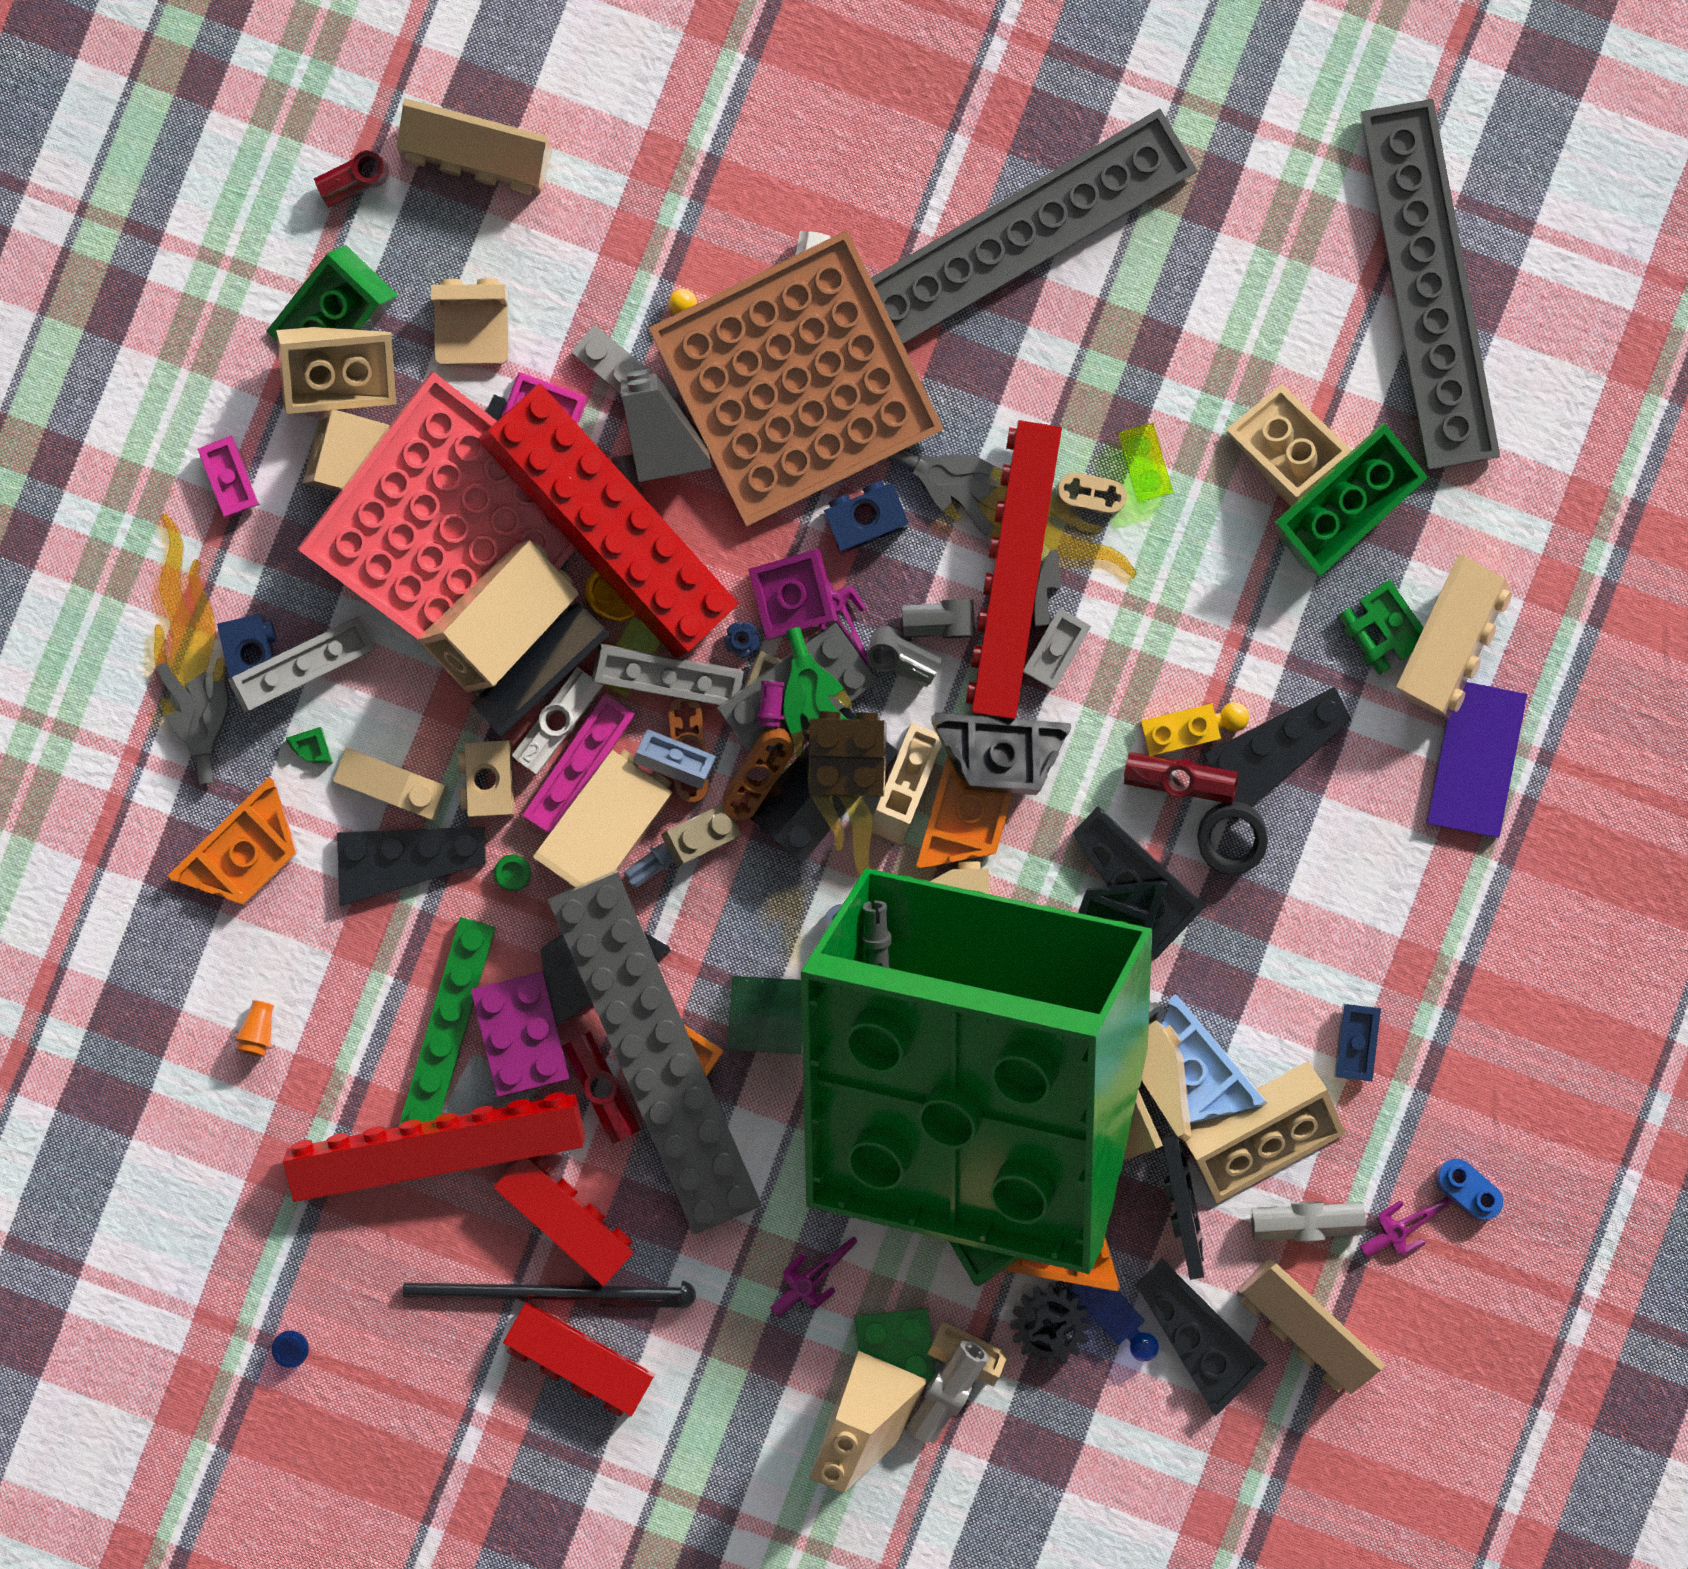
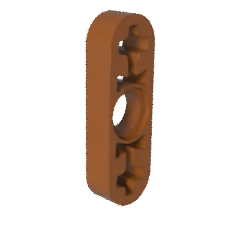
(695, 721)
(757, 759)

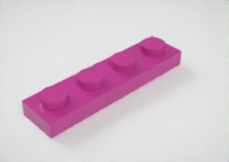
(579, 762)

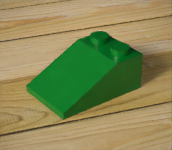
(338, 296)

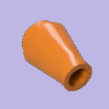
(256, 1030)

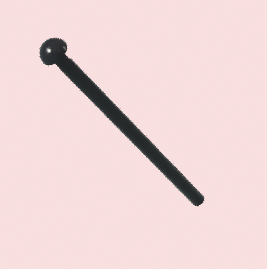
(609, 1296)

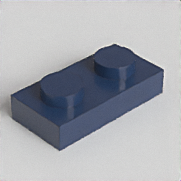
(1357, 1042)

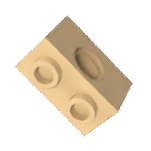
(499, 798)

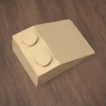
(335, 369)
(1287, 444)

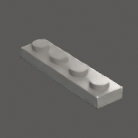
(301, 664)
(666, 675)

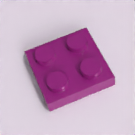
(793, 594)

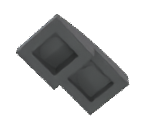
(1048, 580)

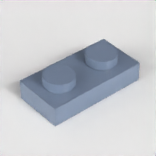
(674, 759)

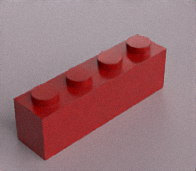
(565, 1219)
(579, 1359)

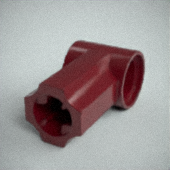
(348, 178)

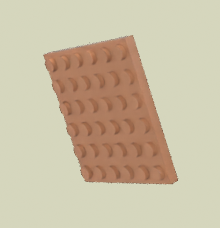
(796, 378)

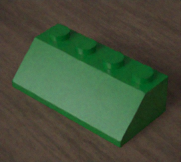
(1349, 501)

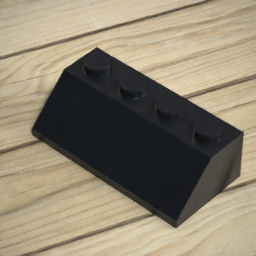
(790, 812)

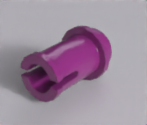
(770, 704)

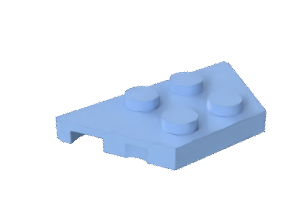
(1212, 1078)

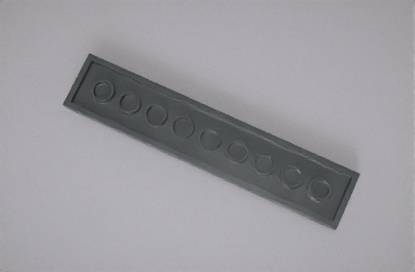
(1033, 225)
(1429, 284)
(654, 1051)

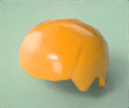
(604, 600)

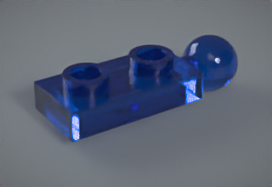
(1118, 1319)

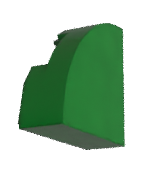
(311, 746)

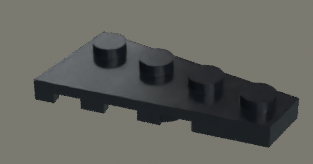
(1279, 745)
(395, 859)
(1125, 861)
(1205, 1343)

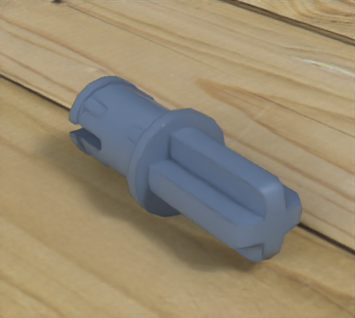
(648, 866)

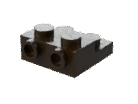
(847, 755)

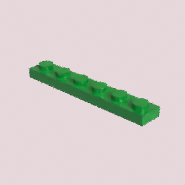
(448, 1021)

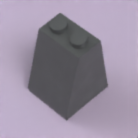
(660, 430)

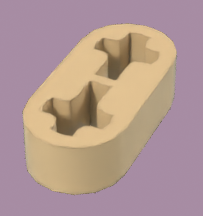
(1093, 484)

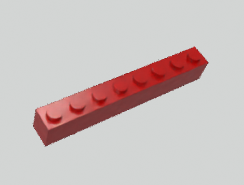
(1015, 569)
(434, 1146)

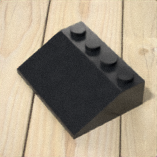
(540, 668)

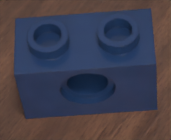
(851, 534)
(242, 633)

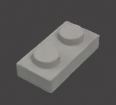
(1056, 649)

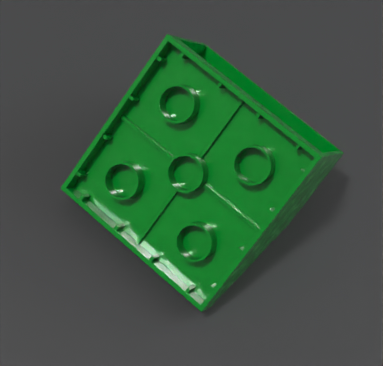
(977, 1075)

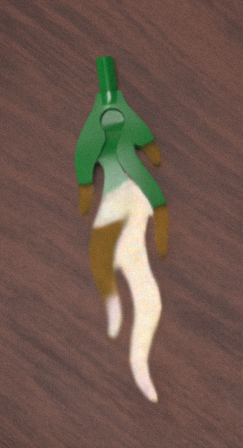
(808, 695)

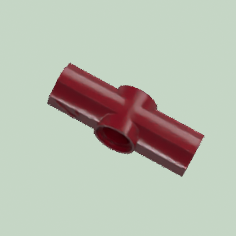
(1205, 781)
(612, 1110)

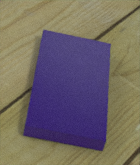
(1477, 761)

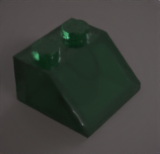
(765, 1015)

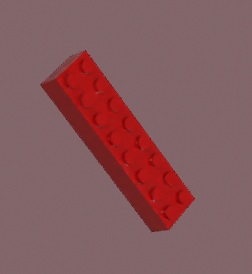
(608, 521)

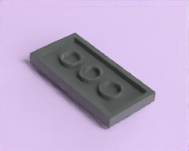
(831, 652)

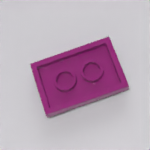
(520, 1034)

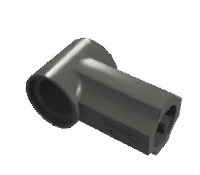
(948, 619)
(904, 658)

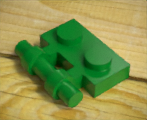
(1392, 619)

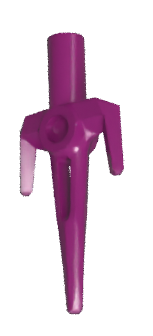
(840, 597)
(1395, 1231)
(803, 1286)

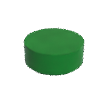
(512, 872)

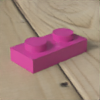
(228, 476)

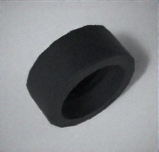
(1236, 865)

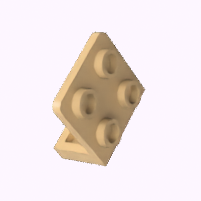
(470, 322)

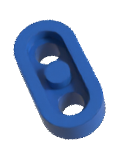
(1469, 1191)

